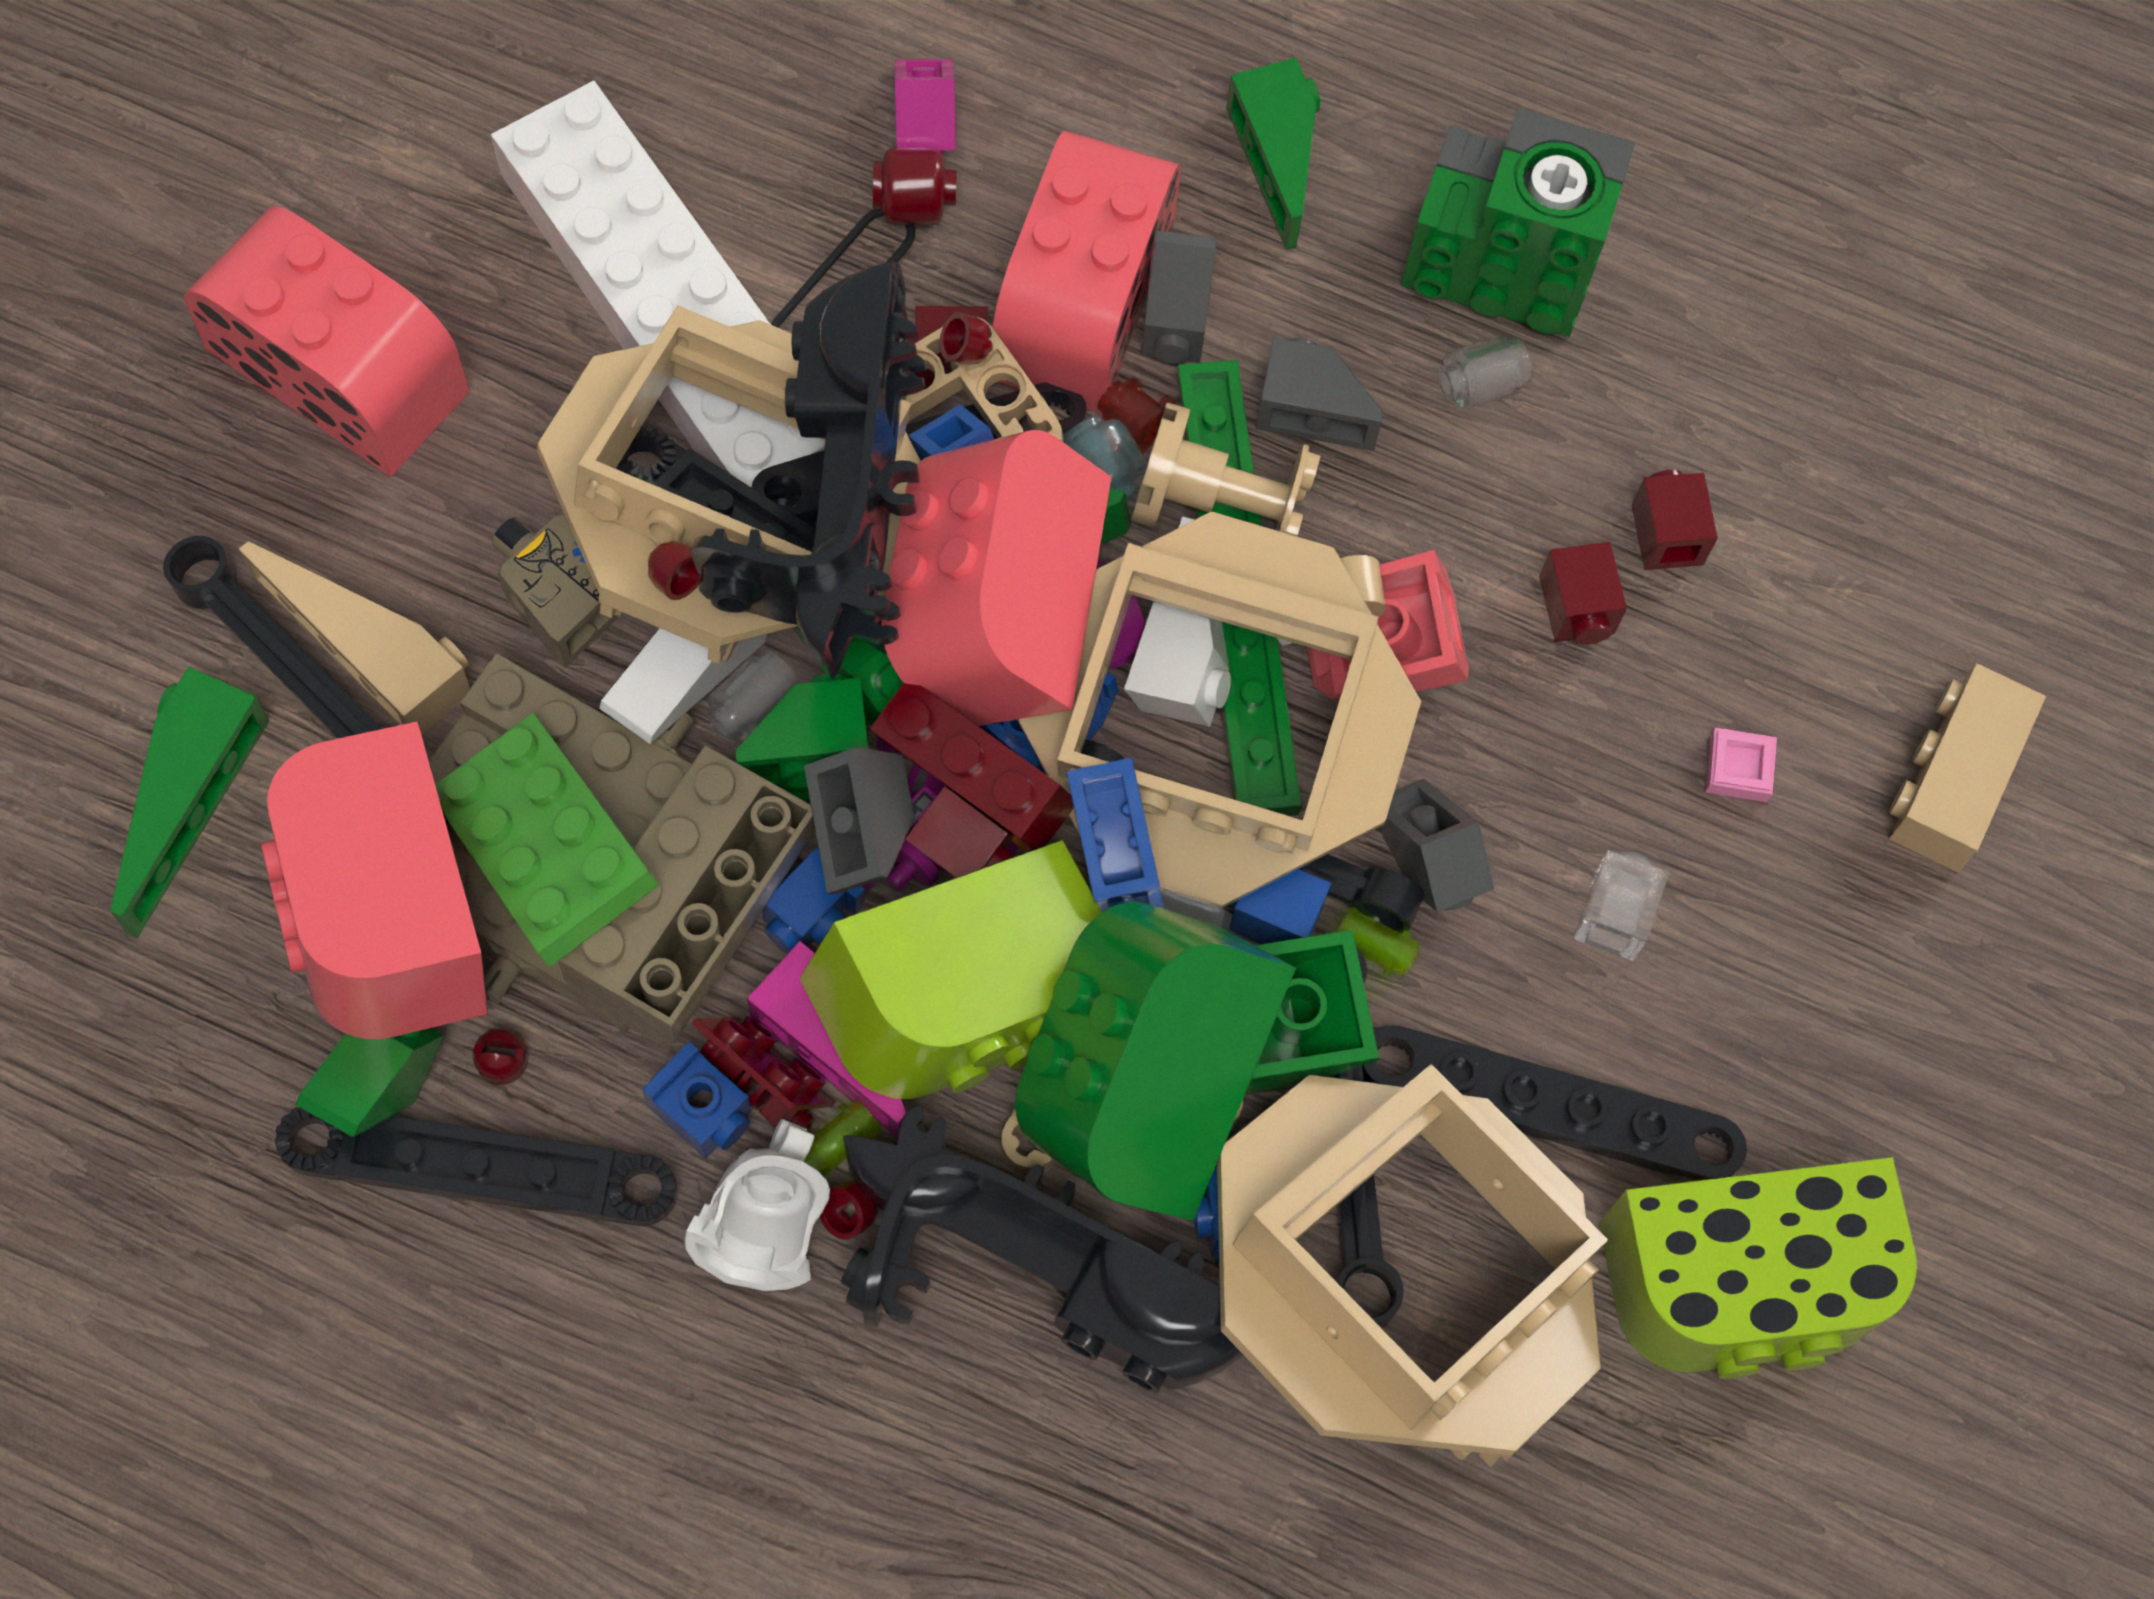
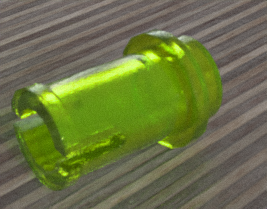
(1382, 944)
(828, 1148)

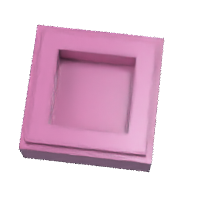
(1741, 765)

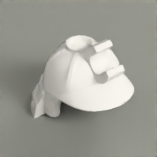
(762, 1215)

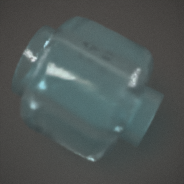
(1111, 449)

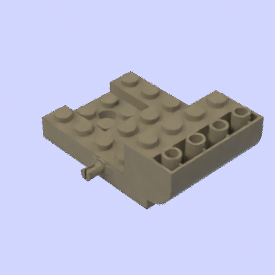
(702, 829)

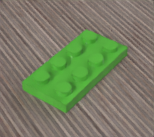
(543, 839)

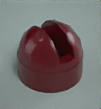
(965, 339)
(673, 570)
(496, 1067)
(835, 1218)

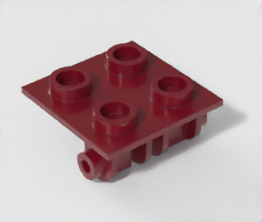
(747, 1056)

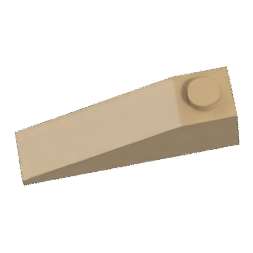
(376, 647)

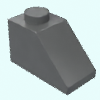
(1178, 297)
(1316, 397)
(859, 815)
(1437, 846)

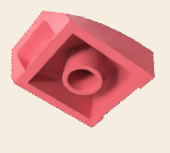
(1418, 625)

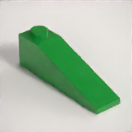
(191, 761)

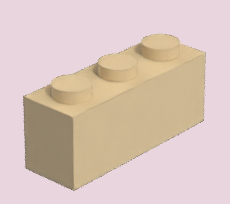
(1964, 766)

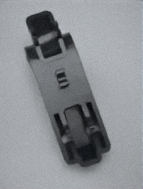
(851, 394)
(1120, 1293)

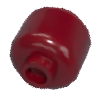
(913, 186)

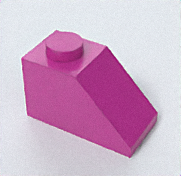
(925, 103)

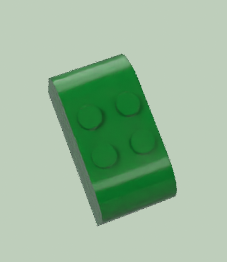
(1149, 1054)

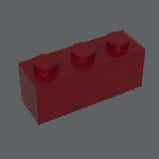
(974, 765)

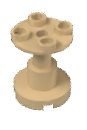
(1200, 477)

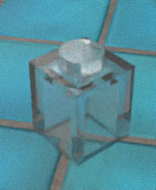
(1621, 904)

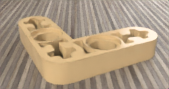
(976, 380)

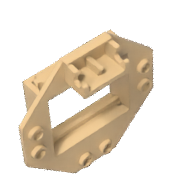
(625, 518)
(1277, 587)
(1322, 1345)

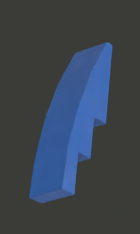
(1114, 834)

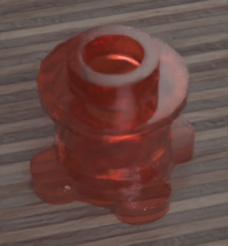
(1135, 409)

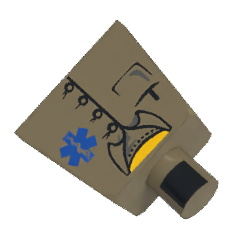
(551, 586)

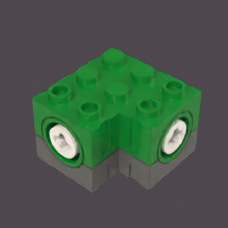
(1518, 220)

